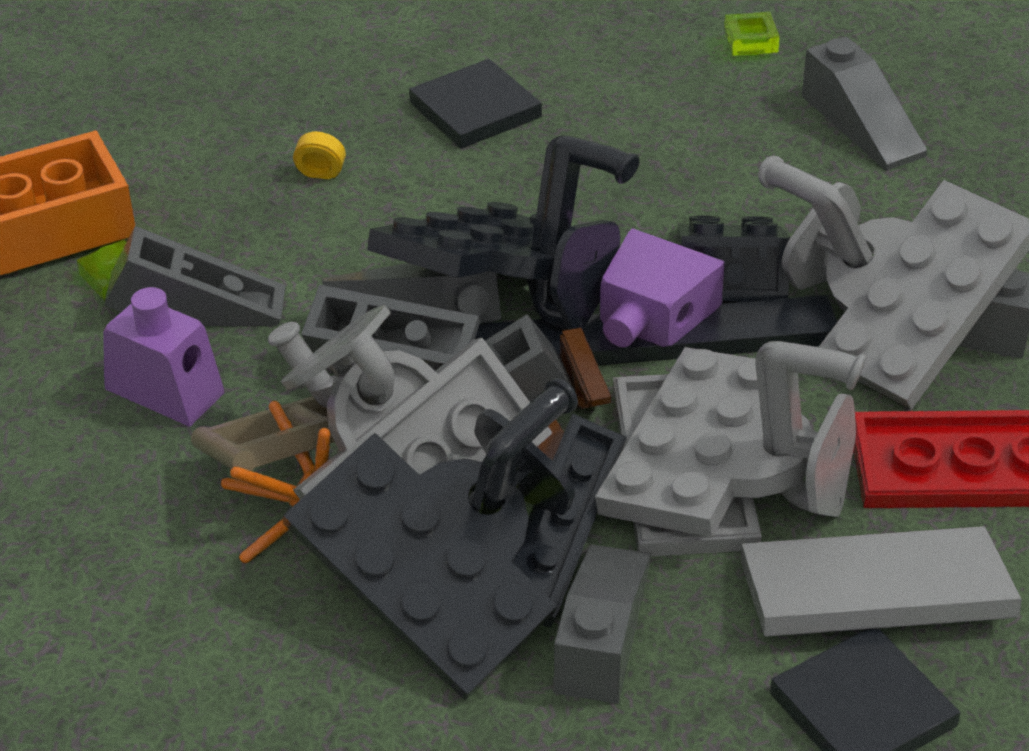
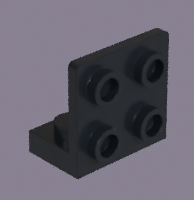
(749, 251)

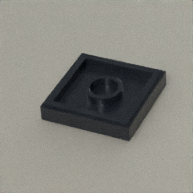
(475, 103)
(864, 698)

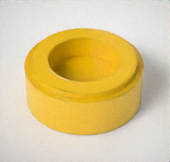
(319, 155)

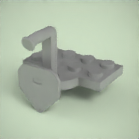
(918, 289)
(397, 395)
(735, 431)

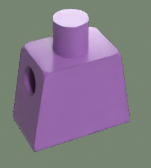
(657, 290)
(161, 359)

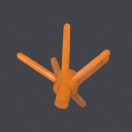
(267, 487)

